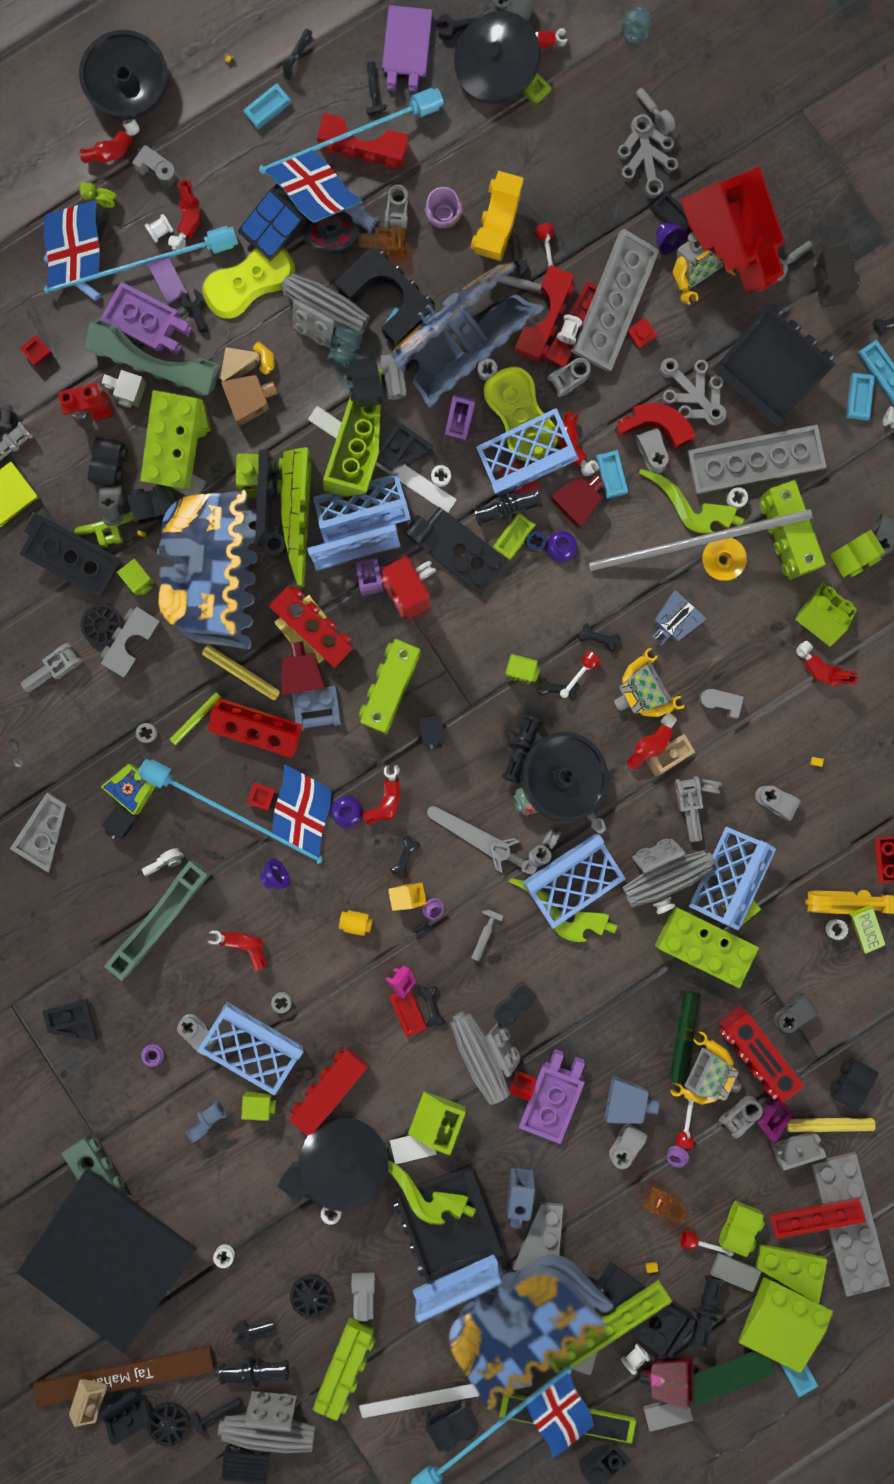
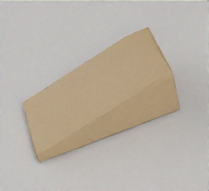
(676, 751)

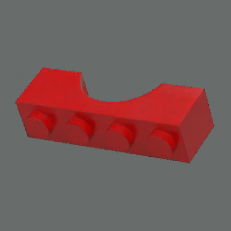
(386, 150)
(534, 339)

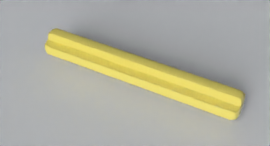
(241, 672)
(830, 1124)

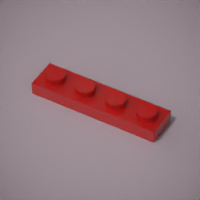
(559, 351)
(818, 1218)

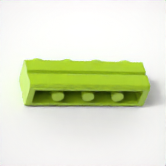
(343, 1369)

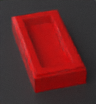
(408, 1013)

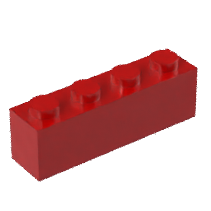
(328, 1091)

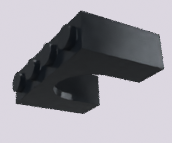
(375, 270)

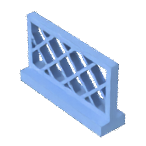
(539, 467)
(365, 518)
(354, 547)
(568, 862)
(749, 881)
(265, 1035)
(457, 1287)

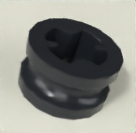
(422, 929)

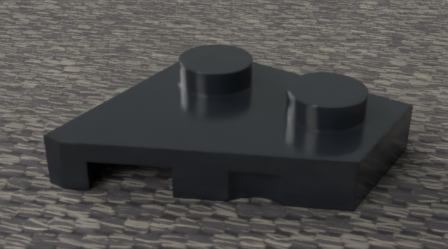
(402, 447)
(71, 1020)

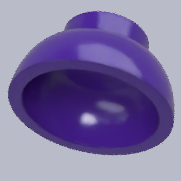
(669, 237)
(561, 546)
(347, 811)
(275, 875)

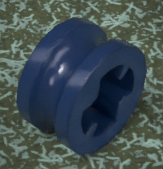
(539, 535)

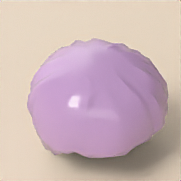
(443, 207)

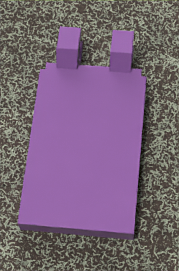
(406, 45)
(145, 319)
(553, 1098)

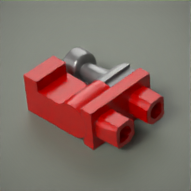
(86, 398)

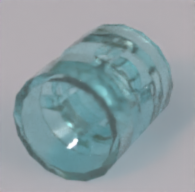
(344, 347)

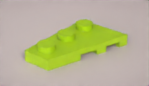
(794, 1269)

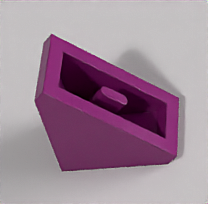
(774, 1119)

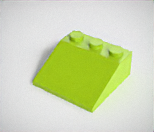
(784, 1325)

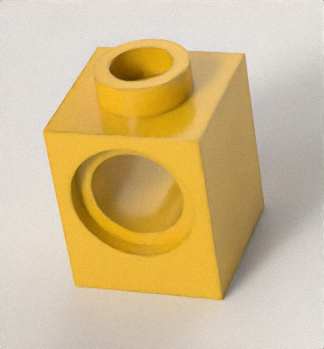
(407, 896)

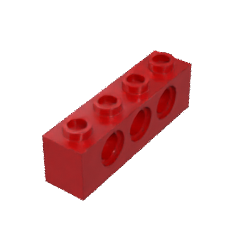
(332, 653)
(255, 727)

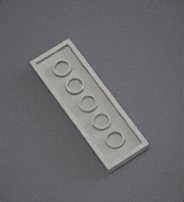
(615, 300)
(756, 459)
(855, 1245)

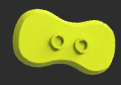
(234, 288)
(514, 400)

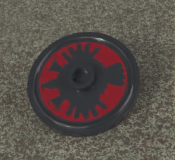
(332, 234)

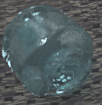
(636, 24)

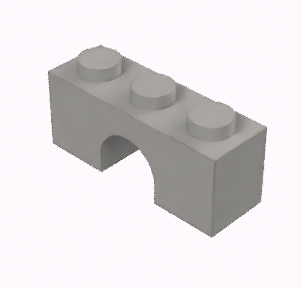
(117, 657)

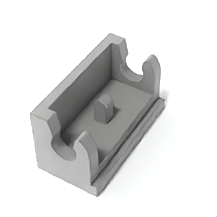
(798, 1150)

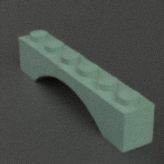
(110, 341)
(158, 920)

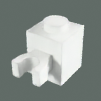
(127, 388)

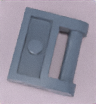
(316, 701)

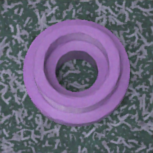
(433, 908)
(146, 1055)
(677, 1156)

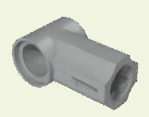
(394, 378)
(363, 1289)

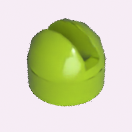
(88, 191)

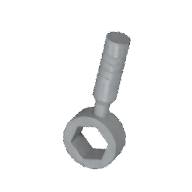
(663, 120)
(794, 256)

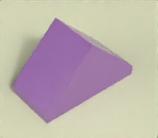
(167, 279)
(460, 416)
(369, 577)

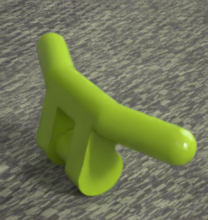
(100, 527)

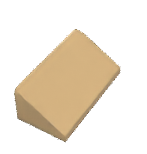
(87, 1402)

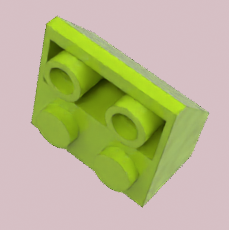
(826, 614)
(437, 1122)

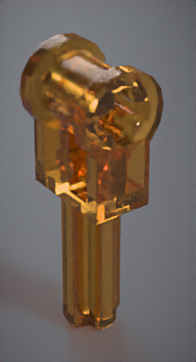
(385, 240)

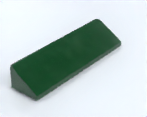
(684, 1036)
(731, 1376)

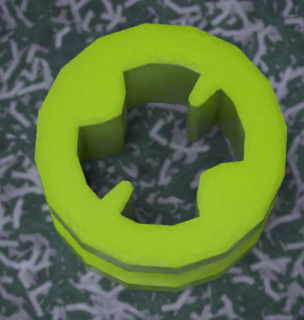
(105, 197)

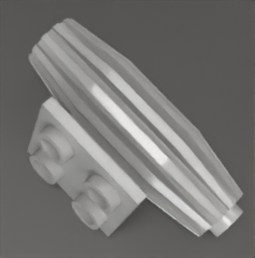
(321, 309)
(665, 872)
(486, 1055)
(268, 1426)

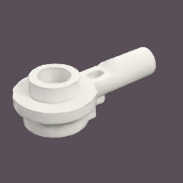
(170, 858)

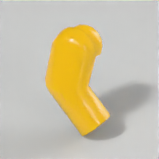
(267, 358)

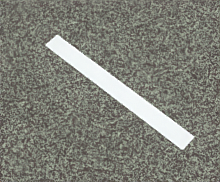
(405, 474)
(425, 1399)

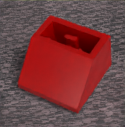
(885, 858)

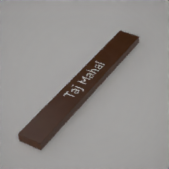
(127, 1374)

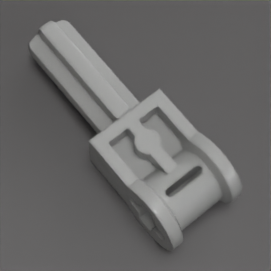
(56, 665)
(690, 801)

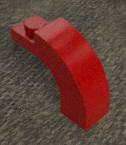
(660, 416)

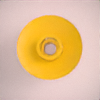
(735, 559)

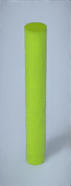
(186, 728)

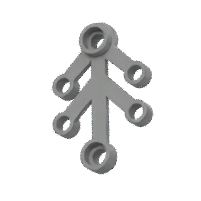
(647, 153)
(695, 393)

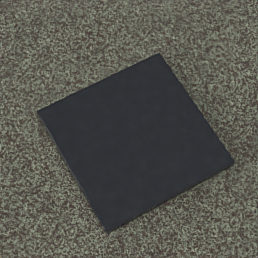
(106, 1260)

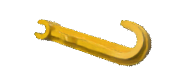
(847, 902)

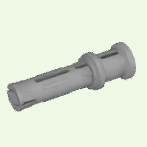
(14, 439)

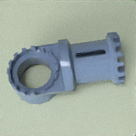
(363, 218)
(206, 1119)

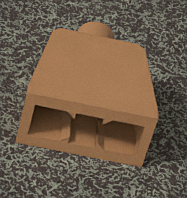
(248, 397)

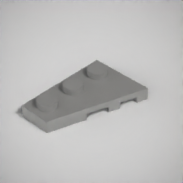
(41, 832)
(542, 1236)

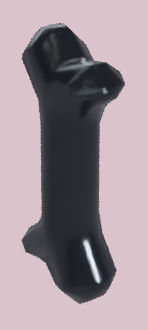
(883, 325)
(609, 641)
(547, 687)
(409, 847)
(428, 994)

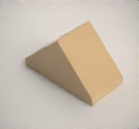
(238, 363)

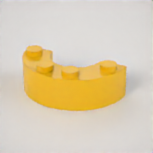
(499, 218)

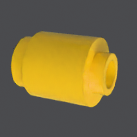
(355, 922)

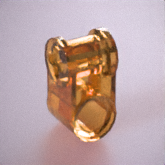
(661, 1202)

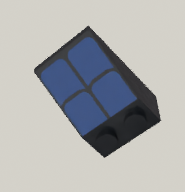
(273, 223)

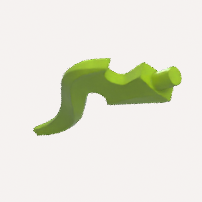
(700, 522)
(583, 920)
(441, 1202)

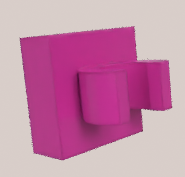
(402, 981)

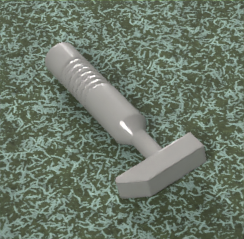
(485, 934)

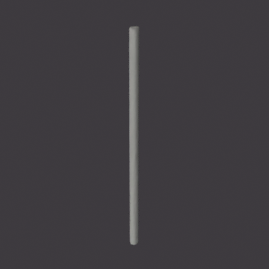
(700, 540)

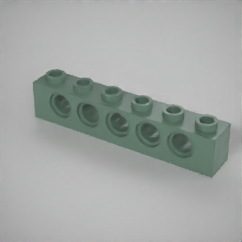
(90, 1147)

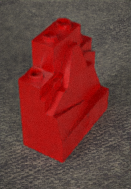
(739, 227)

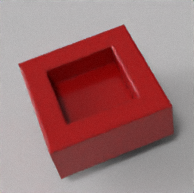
(641, 333)
(36, 351)
(261, 796)
(522, 1085)

